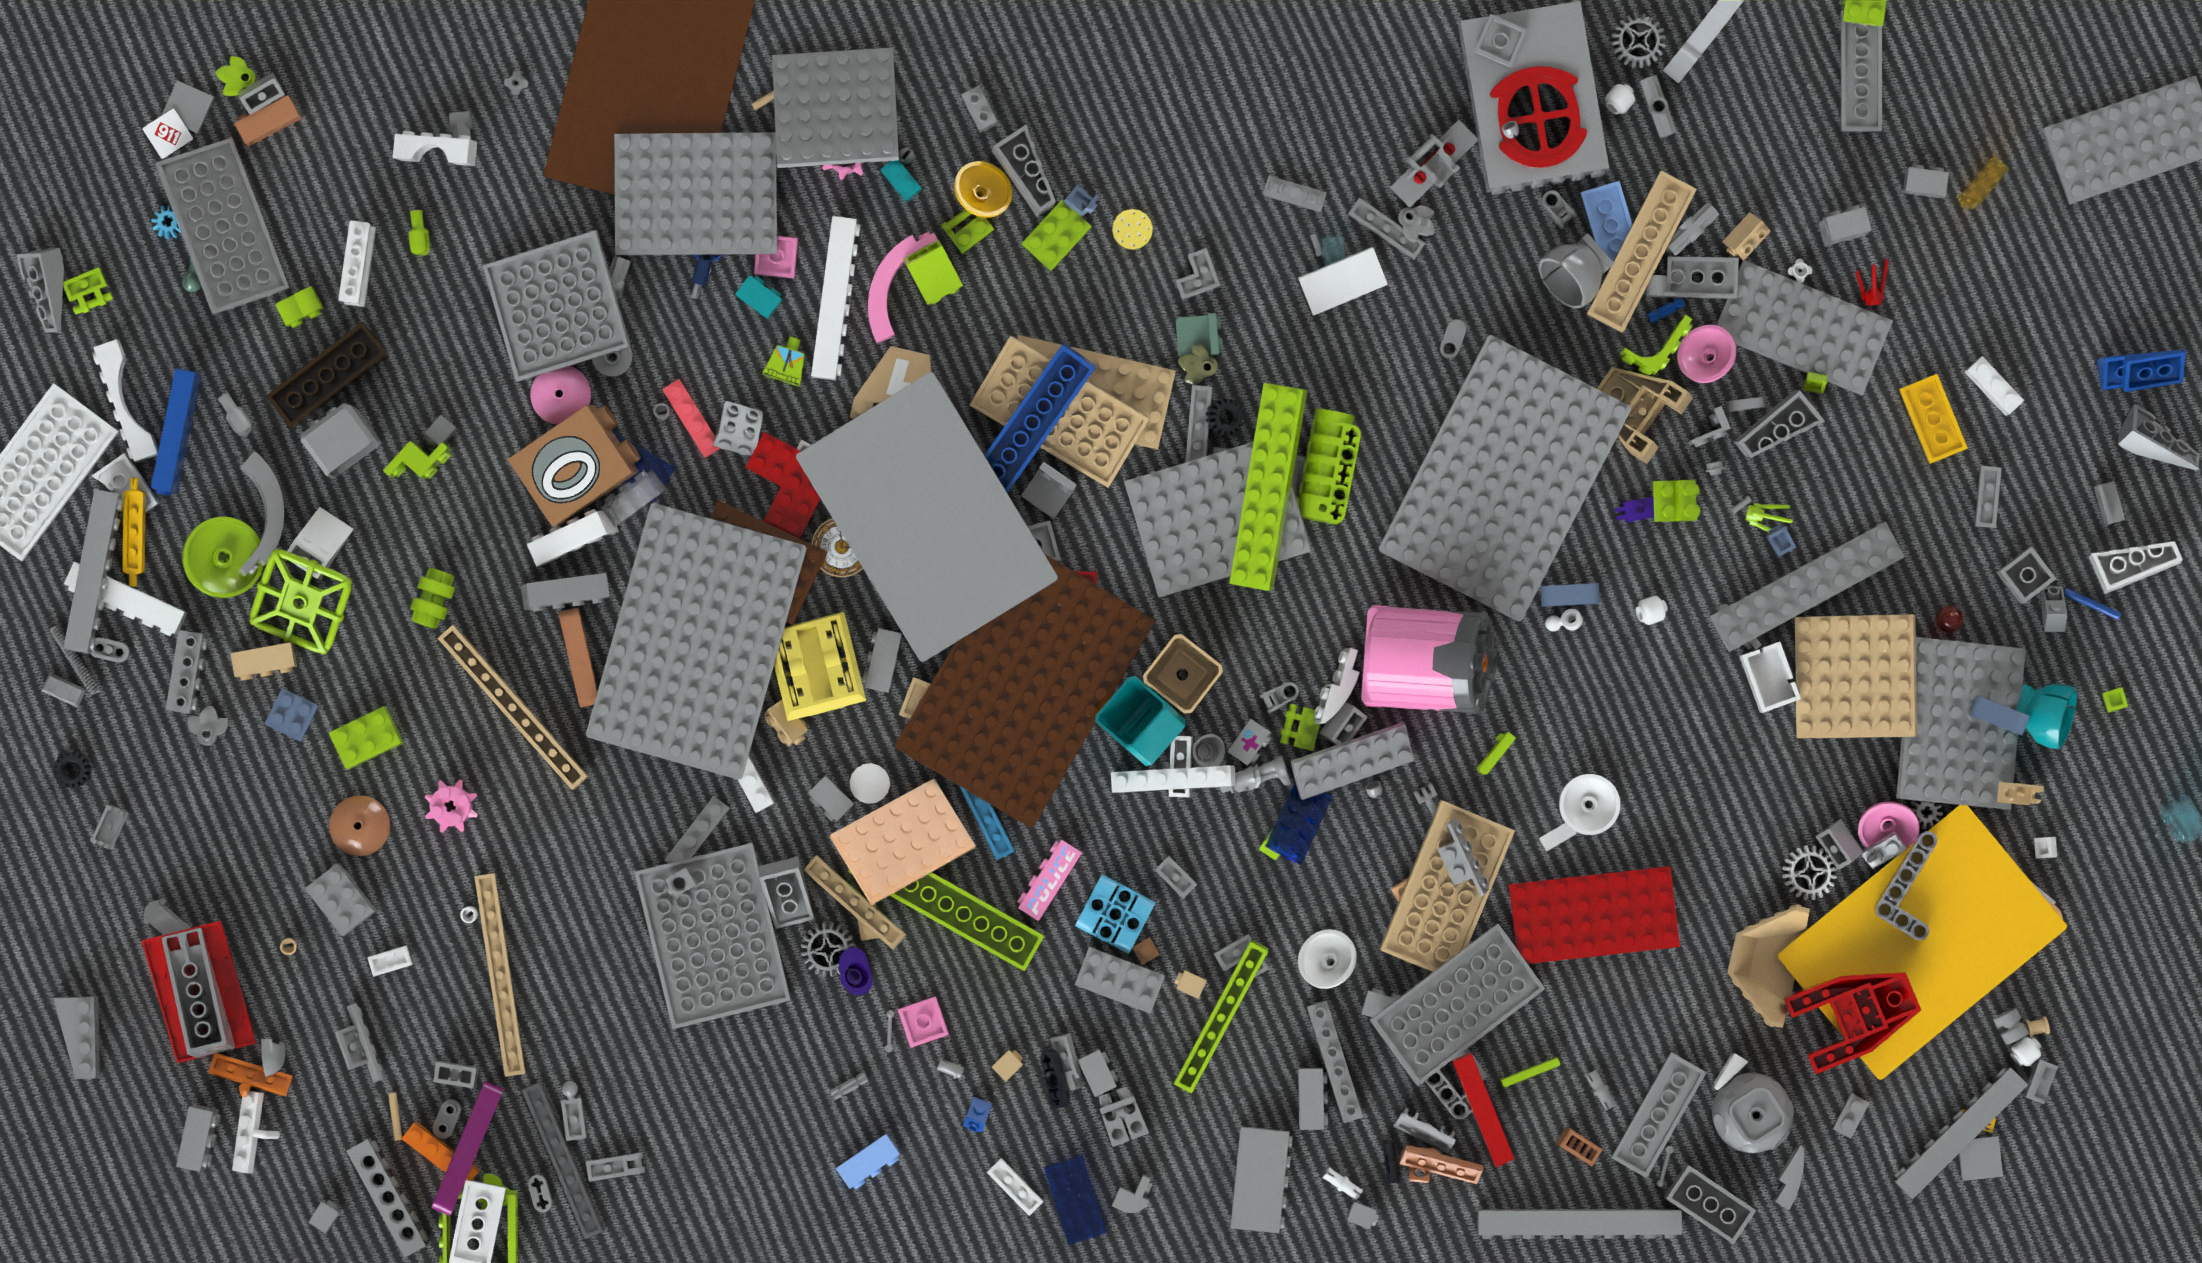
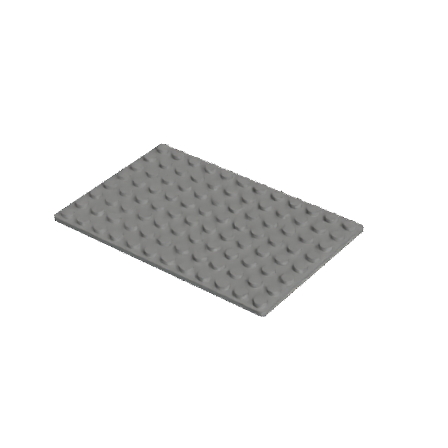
(1504, 478)
(926, 517)
(696, 641)

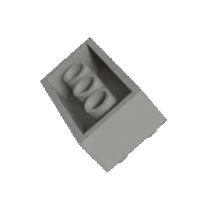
(1119, 980)
(1709, 1203)

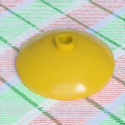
(986, 181)

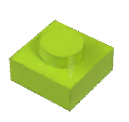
(1815, 382)
(2114, 699)

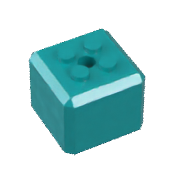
(1140, 720)

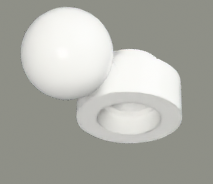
(1554, 623)

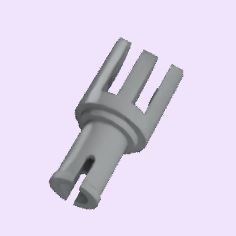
(236, 416)

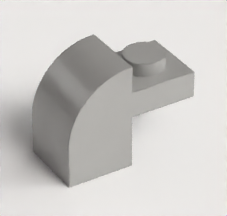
(1133, 1202)

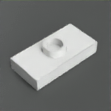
(390, 960)

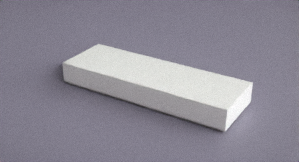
(1015, 1186)

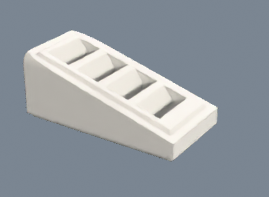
(1731, 1068)

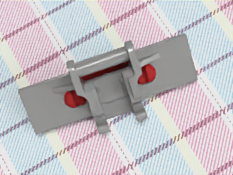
(1437, 166)

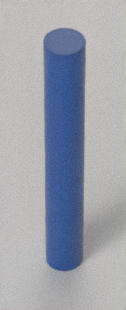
(2091, 603)

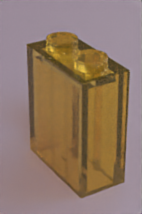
(1982, 183)

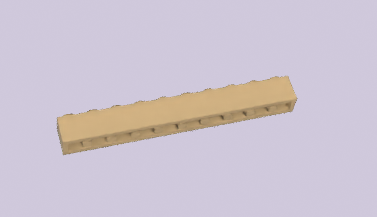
(513, 707)

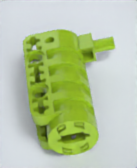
(1323, 466)

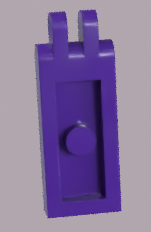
(1636, 509)

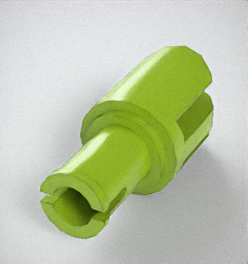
(418, 234)

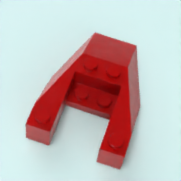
(1866, 1009)

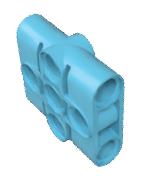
(1126, 936)

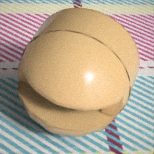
(289, 949)

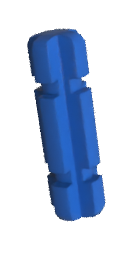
(1666, 310)

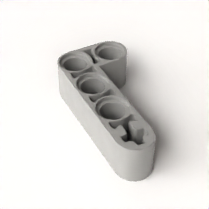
(1453, 1100)

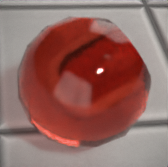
(1948, 619)

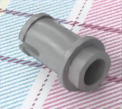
(950, 1068)

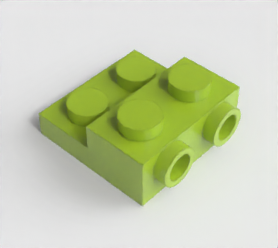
(1675, 501)

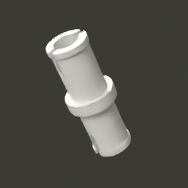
(1342, 1183)

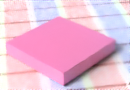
(779, 264)
(923, 1021)

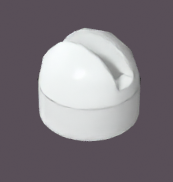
(465, 911)

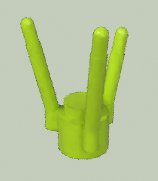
(1756, 514)

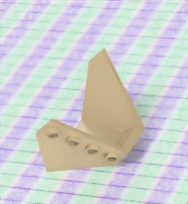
(1756, 964)

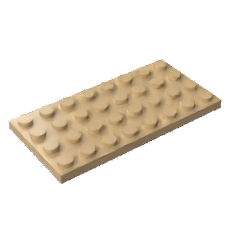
(1134, 383)
(1091, 433)
(1434, 914)

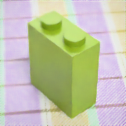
(933, 272)

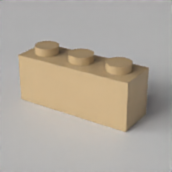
(264, 661)

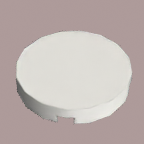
(869, 783)

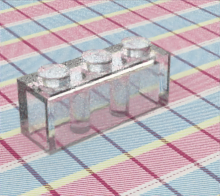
(632, 497)

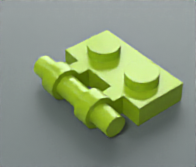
(84, 285)
(1307, 729)

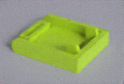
(1504, 742)

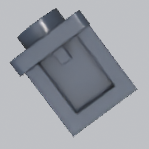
(1081, 201)
(1780, 540)

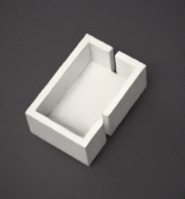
(1769, 676)

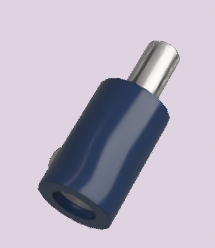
(700, 276)

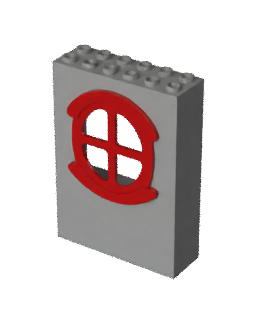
(1553, 54)

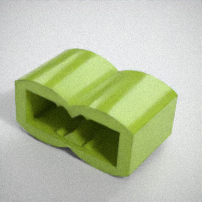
(300, 306)

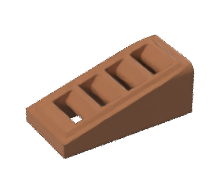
(1565, 1136)

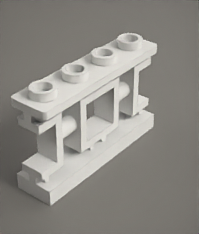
(357, 263)

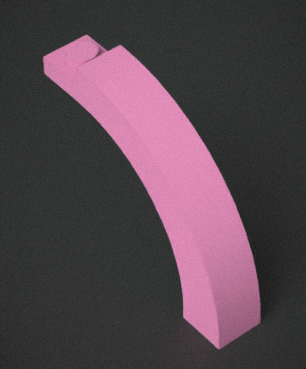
(882, 280)

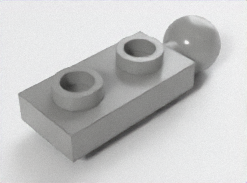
(573, 1113)

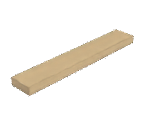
(854, 902)

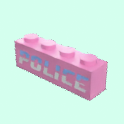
(1049, 880)

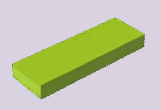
(1529, 1072)

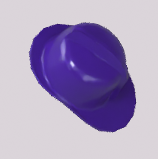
(857, 977)

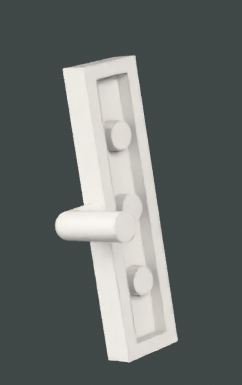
(249, 1132)

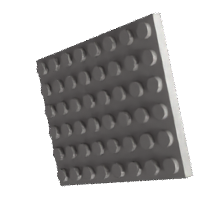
(695, 193)
(1193, 519)
(1954, 753)
(714, 939)

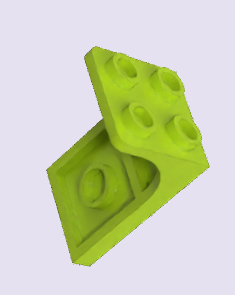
(1651, 365)

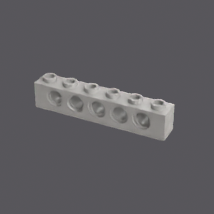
(1334, 1061)
(406, 1245)

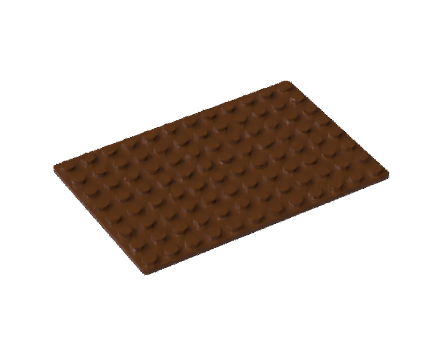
(644, 73)
(1025, 693)

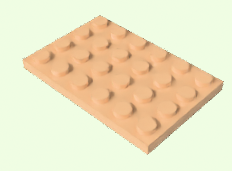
(902, 841)

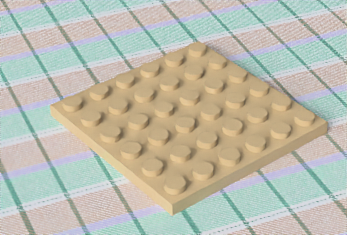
(1856, 676)

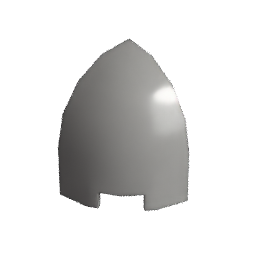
(272, 1056)

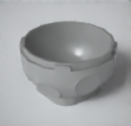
(1735, 1108)

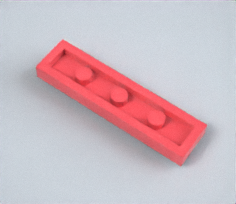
(691, 417)

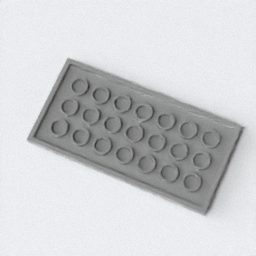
(2128, 140)
(222, 226)
(1804, 327)
(1457, 1004)

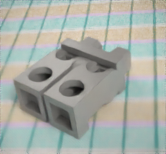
(1116, 1113)

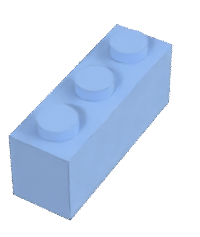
(868, 1162)

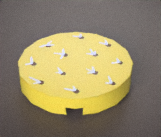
(1132, 229)

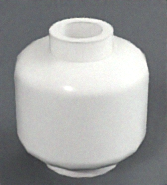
(1620, 99)
(1651, 610)
(2026, 1051)

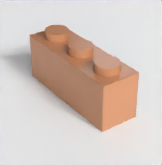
(267, 120)

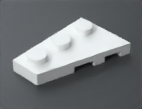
(117, 479)

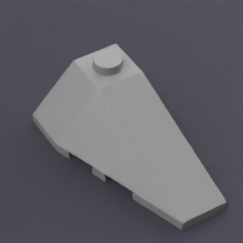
(2148, 439)

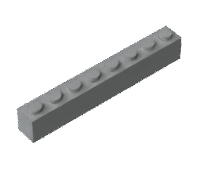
(92, 571)
(1960, 1132)

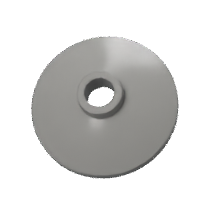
(616, 367)

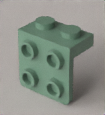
(1198, 330)

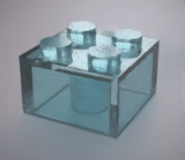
(2183, 819)

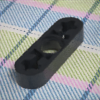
(1056, 1064)

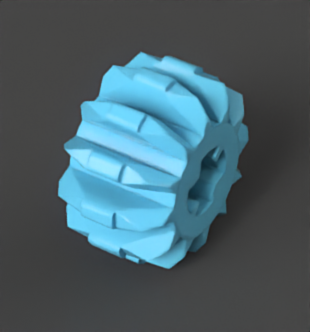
(162, 219)

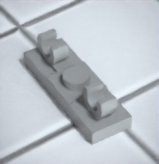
(1294, 193)
(1425, 1131)

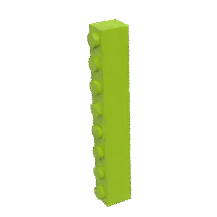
(1221, 1016)

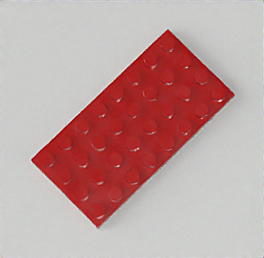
(1594, 915)

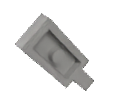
(1064, 1046)

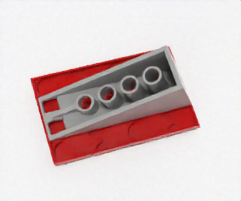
(197, 974)

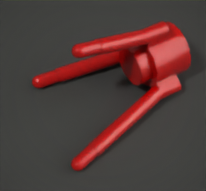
(1873, 295)

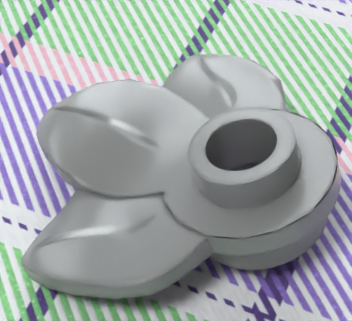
(1419, 224)
(207, 722)

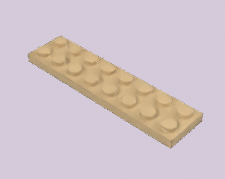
(1641, 251)

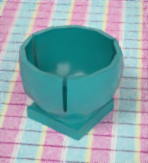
(2049, 713)

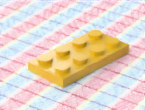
(1933, 418)

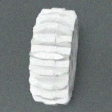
(1810, 881)

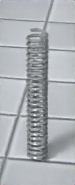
(75, 666)

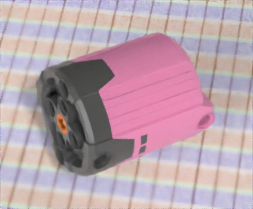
(1428, 659)

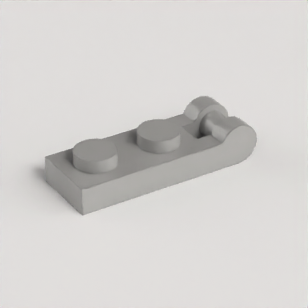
(614, 1167)

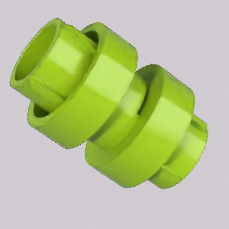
(437, 584)

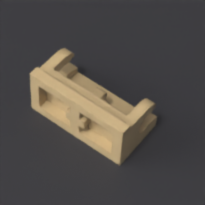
(2018, 793)

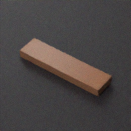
(1441, 1164)

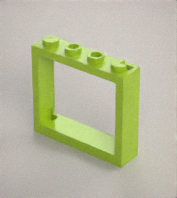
(512, 1200)

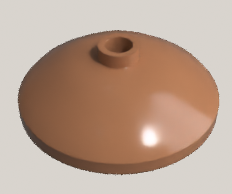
(373, 820)

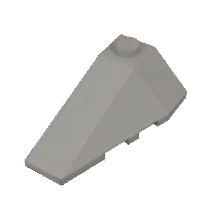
(45, 276)

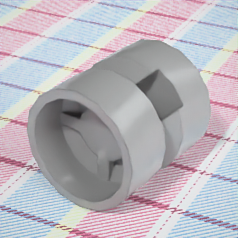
(2011, 1026)

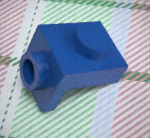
(977, 1115)

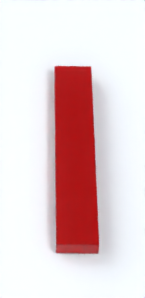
(1483, 1109)

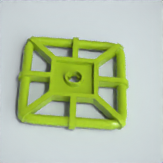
(296, 589)

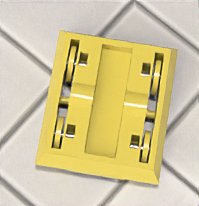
(817, 667)

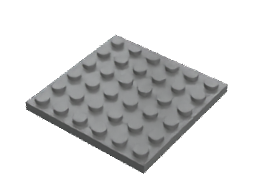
(835, 107)
(556, 306)

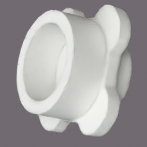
(1799, 264)

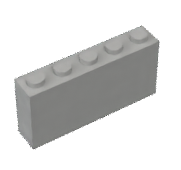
(1261, 1179)

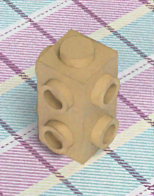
(1746, 237)
(788, 731)

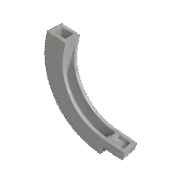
(272, 498)

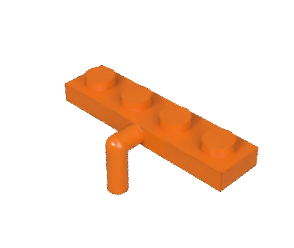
(249, 1075)

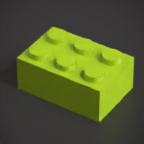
(366, 737)

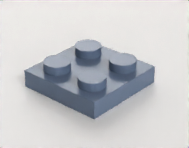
(291, 714)

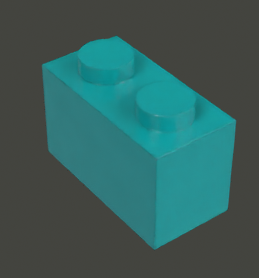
(901, 180)
(759, 297)

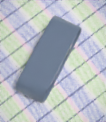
(1570, 594)
(1999, 715)

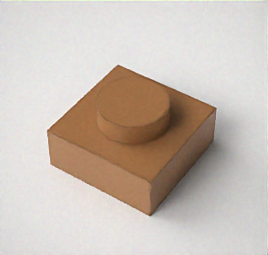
(1146, 950)

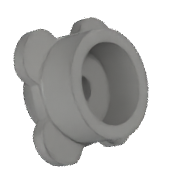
(522, 83)

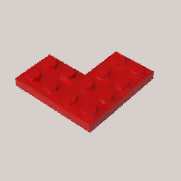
(797, 496)

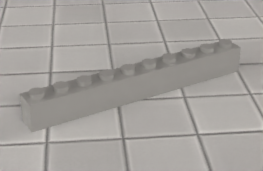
(1579, 1222)

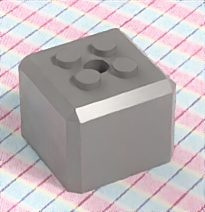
(339, 439)

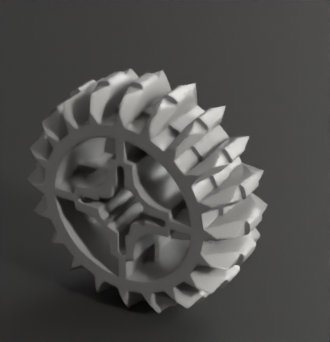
(1645, 47)
(810, 952)

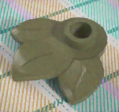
(1195, 362)

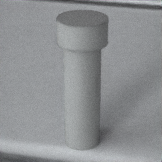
(1319, 252)
(1743, 503)

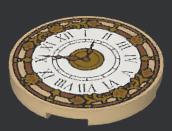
(840, 557)

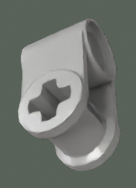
(1558, 209)
(1278, 697)

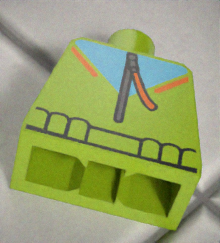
(786, 363)

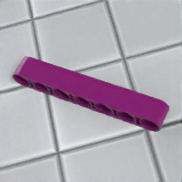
(467, 1148)

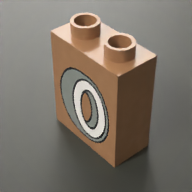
(575, 464)

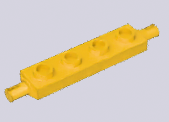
(134, 531)

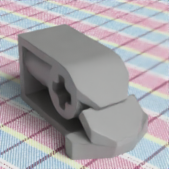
(163, 918)

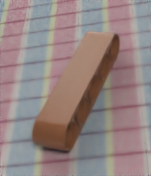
(579, 656)

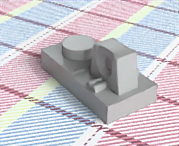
(1883, 850)

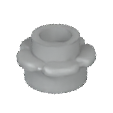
(1714, 467)

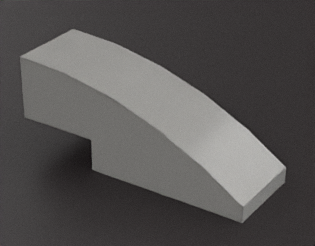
(1791, 1178)

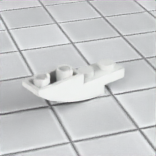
(1335, 695)

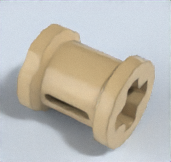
(2038, 1027)

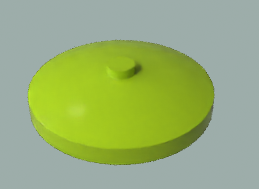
(217, 553)

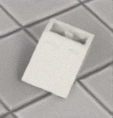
(320, 539)

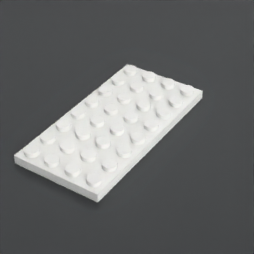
(47, 466)

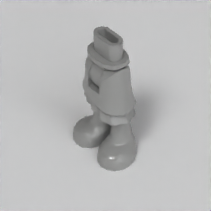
(1253, 777)

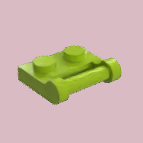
(970, 234)

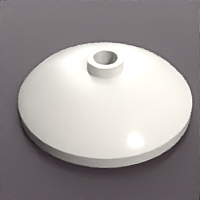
(1604, 804)
(1320, 951)

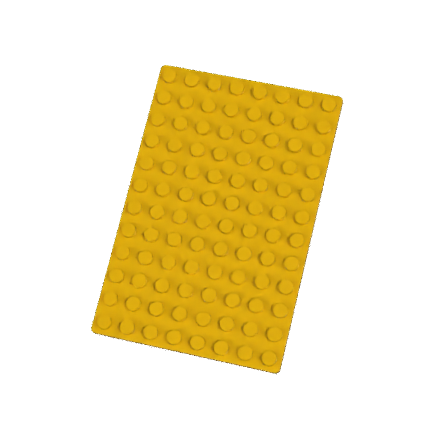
(1979, 921)

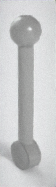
(888, 1048)
(1669, 1150)

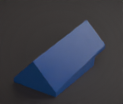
(2141, 370)

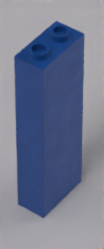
(176, 432)

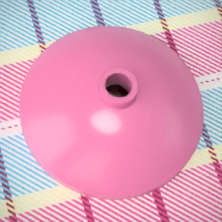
(1699, 347)
(557, 409)
(1873, 825)

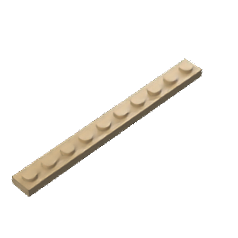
(500, 974)

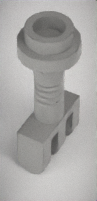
(1427, 798)

